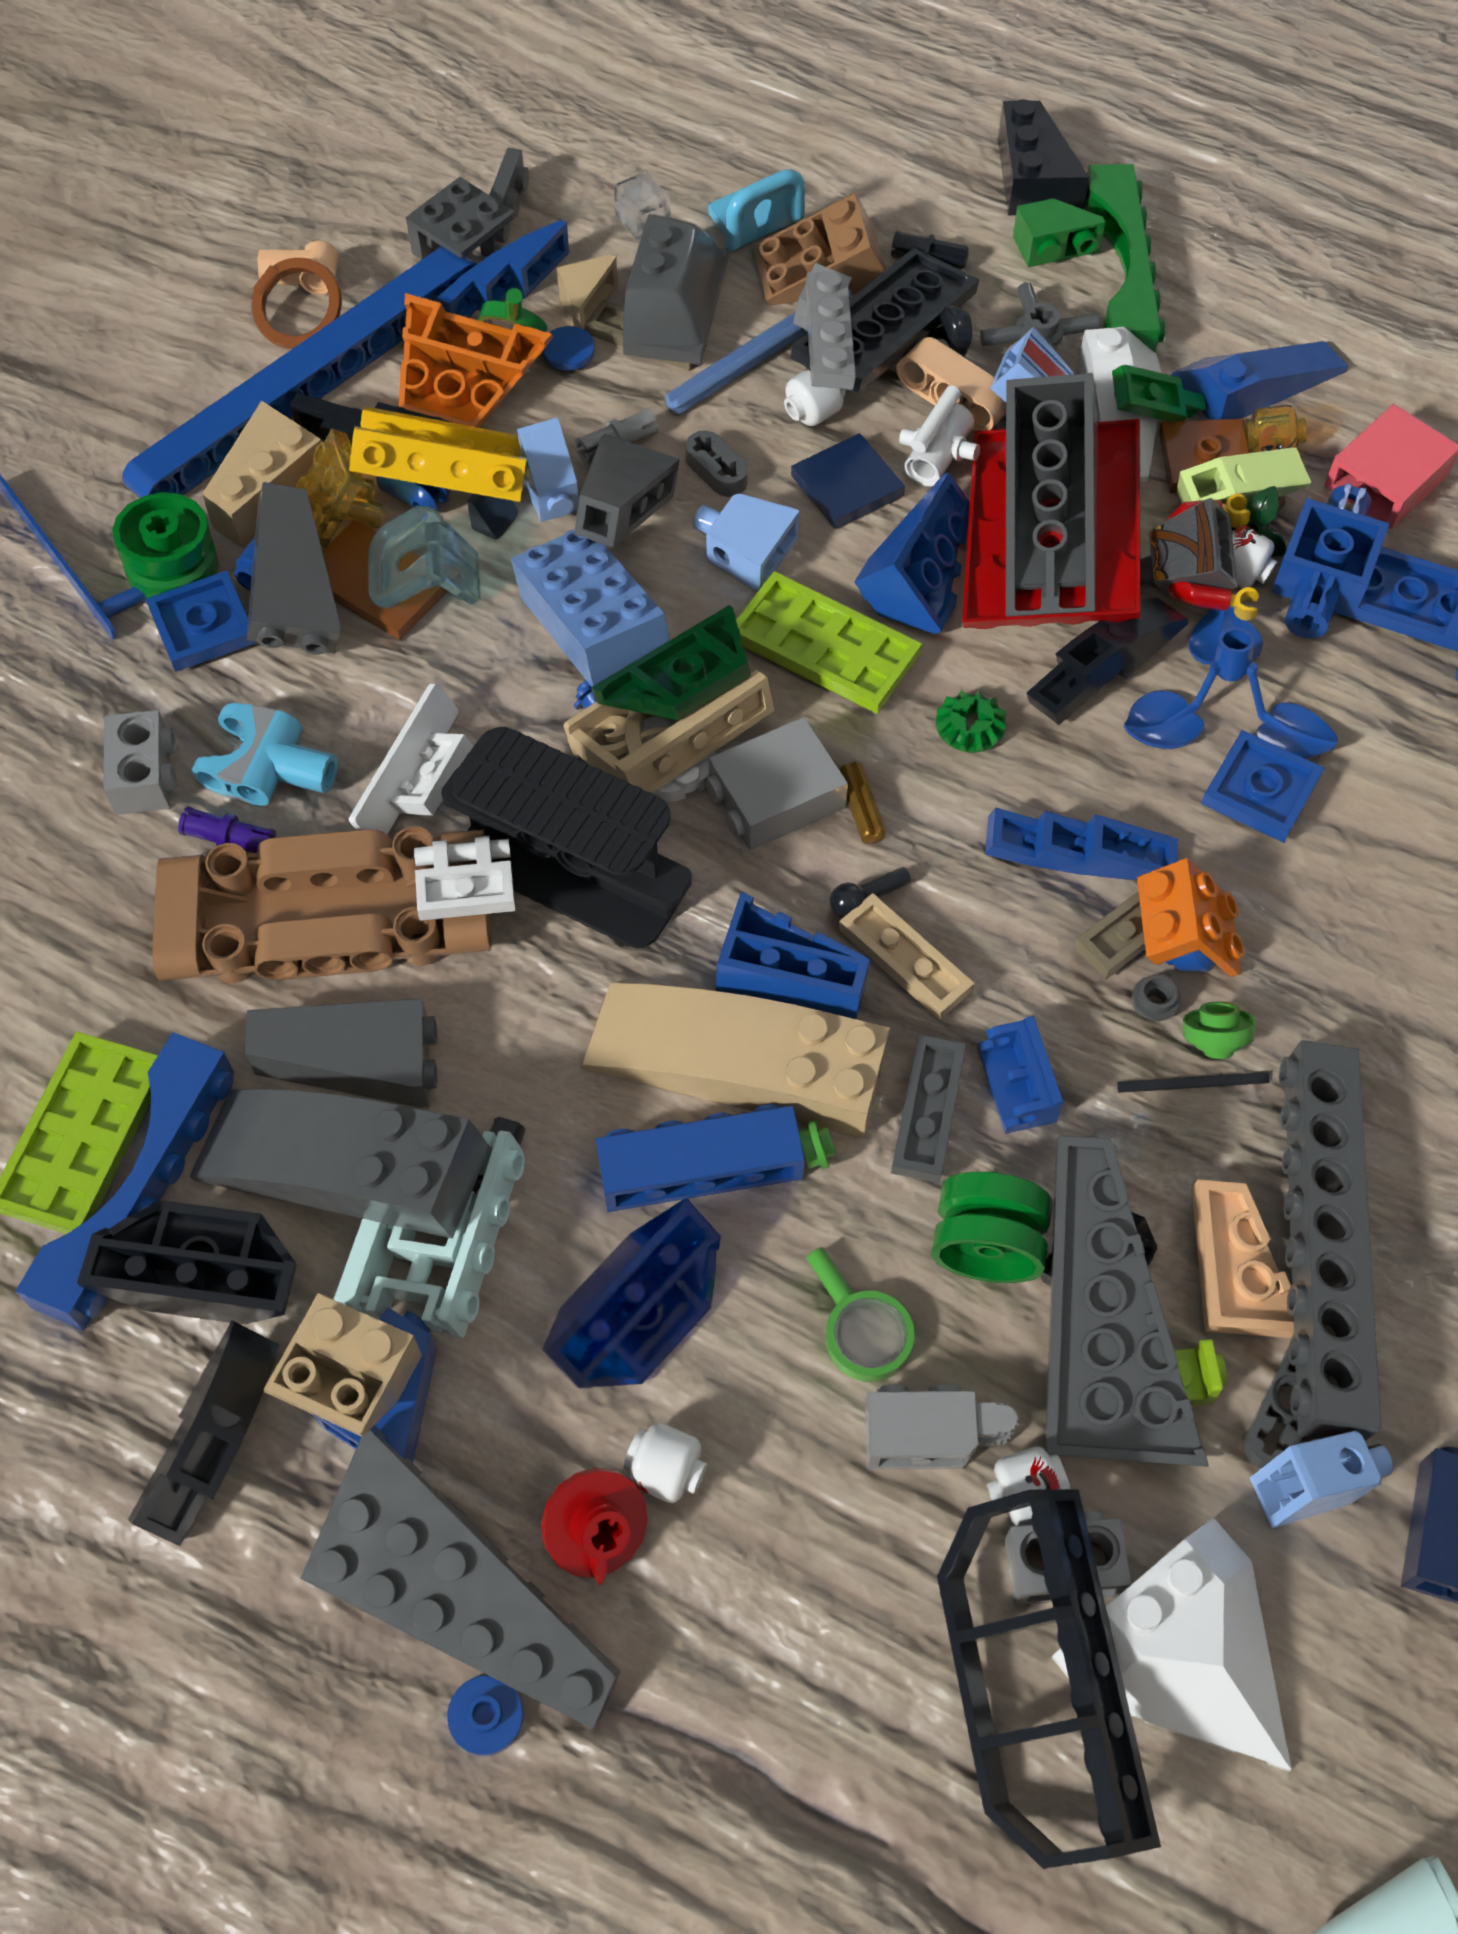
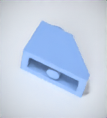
(548, 470)

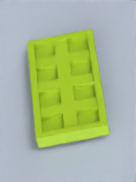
(827, 642)
(77, 1134)

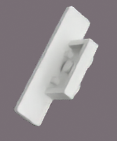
(414, 766)

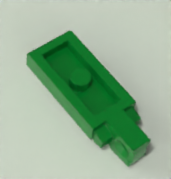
(1154, 394)

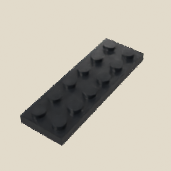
(897, 312)

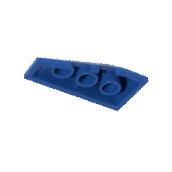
(1260, 378)
(916, 564)

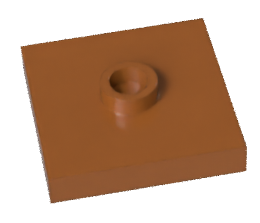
(1197, 442)

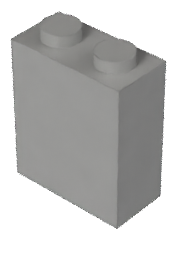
(776, 783)

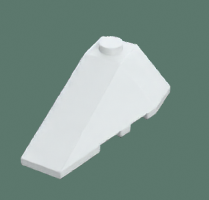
(1102, 353)

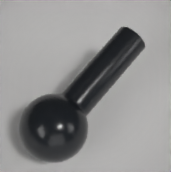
(850, 895)

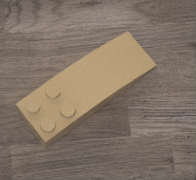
(741, 1051)

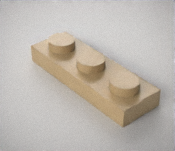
(906, 956)

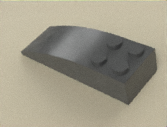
(346, 1156)

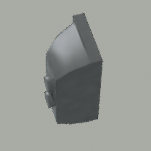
(672, 291)

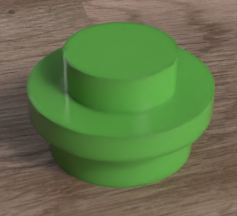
(817, 1145)

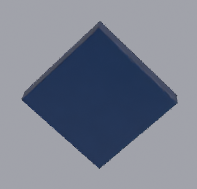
(847, 480)

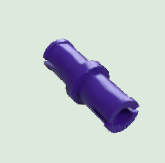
(222, 829)

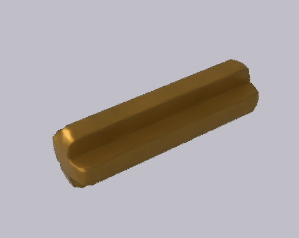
(863, 803)

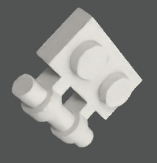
(464, 889)

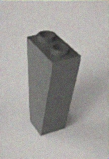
(623, 489)
(289, 580)
(348, 1048)

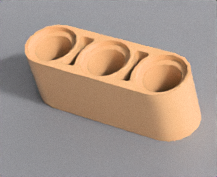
(934, 367)

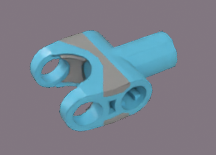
(264, 758)

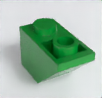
(1056, 232)

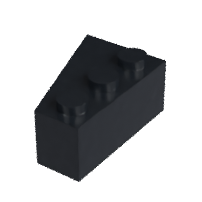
(1037, 158)

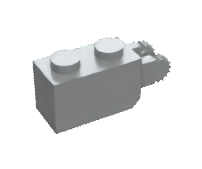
(931, 1427)

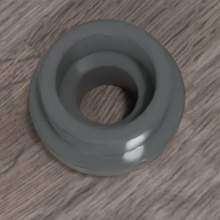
(1157, 986)

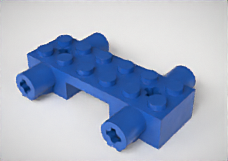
(1342, 569)

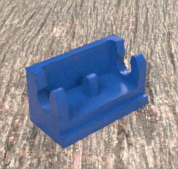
(1020, 1076)

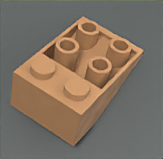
(834, 237)

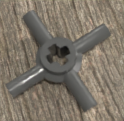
(1043, 318)

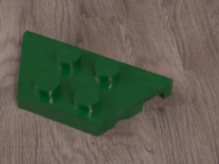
(681, 671)

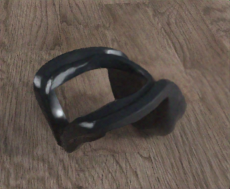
(954, 329)

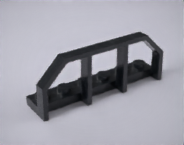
(1092, 1669)

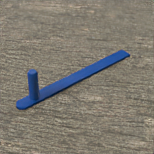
(101, 610)

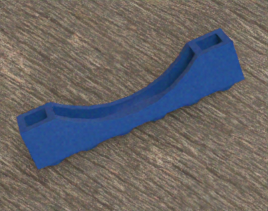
(184, 1091)

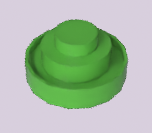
(1219, 1029)

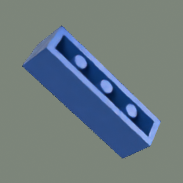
(700, 1157)

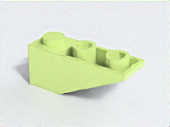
(1244, 475)

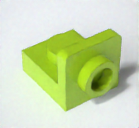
(1202, 1372)

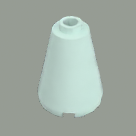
(1410, 1903)

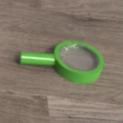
(867, 1330)

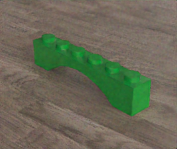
(1117, 198)

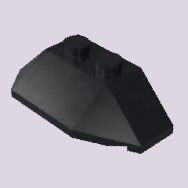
(192, 1263)

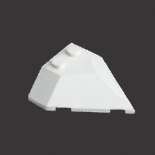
(1199, 1649)

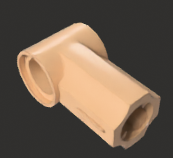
(315, 250)

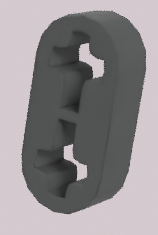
(722, 459)

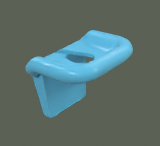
(759, 208)

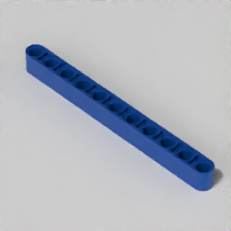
(310, 369)

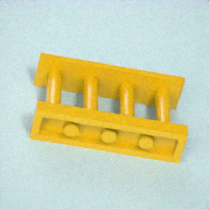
(438, 454)

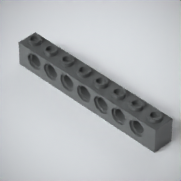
(1345, 1259)

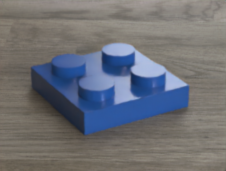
(200, 620)
(1262, 786)

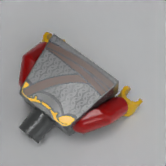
(1196, 558)

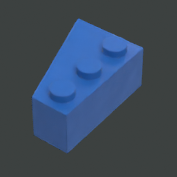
(785, 964)

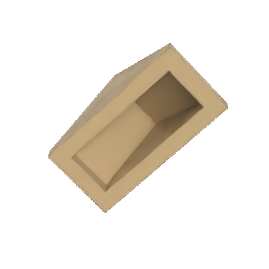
(585, 286)

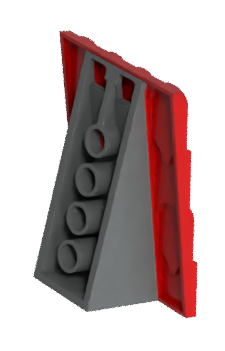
(1054, 511)

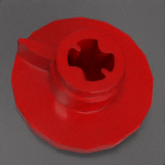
(594, 1523)

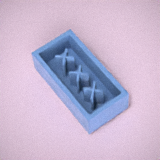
(589, 605)

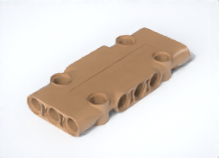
(304, 908)

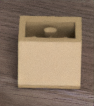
(344, 1366)

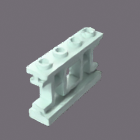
(469, 1253)

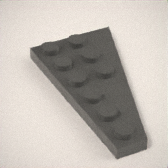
(1109, 1350)
(437, 1577)

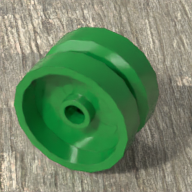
(164, 543)
(992, 1227)

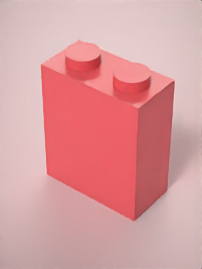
(1396, 463)

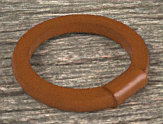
(269, 281)

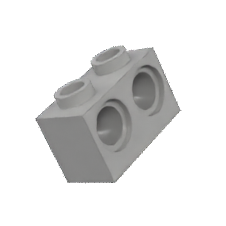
(138, 762)
(1029, 1583)

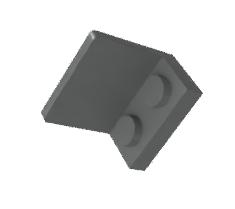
(456, 219)

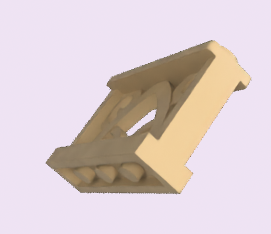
(665, 752)

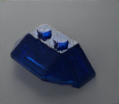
(638, 1302)

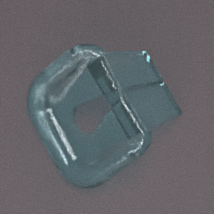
(447, 563)

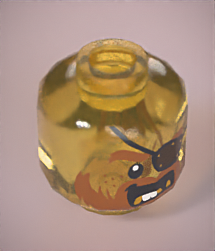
(1274, 429)

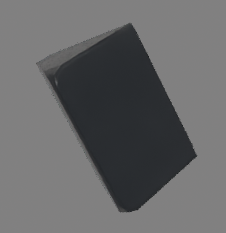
(491, 515)

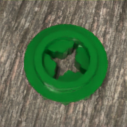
(985, 732)

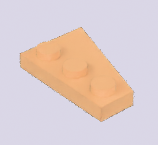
(1236, 1269)

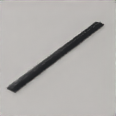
(1193, 1082)

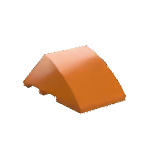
(461, 364)

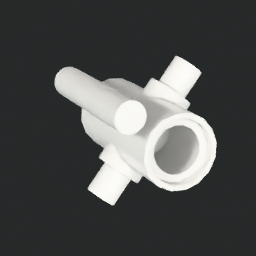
(939, 440)

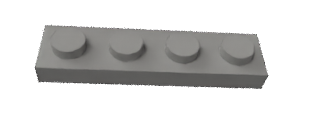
(829, 330)

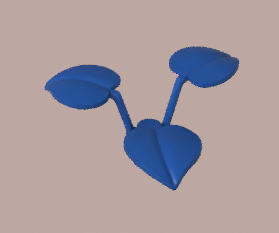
(1229, 648)

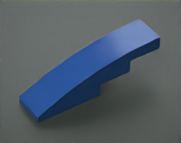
(516, 265)
(1077, 847)

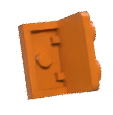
(1188, 913)

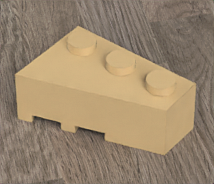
(266, 451)

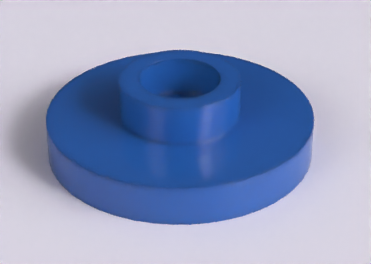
(569, 348)
(485, 1716)

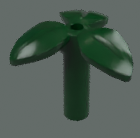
(1263, 510)

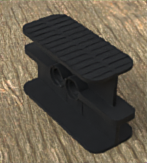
(573, 835)

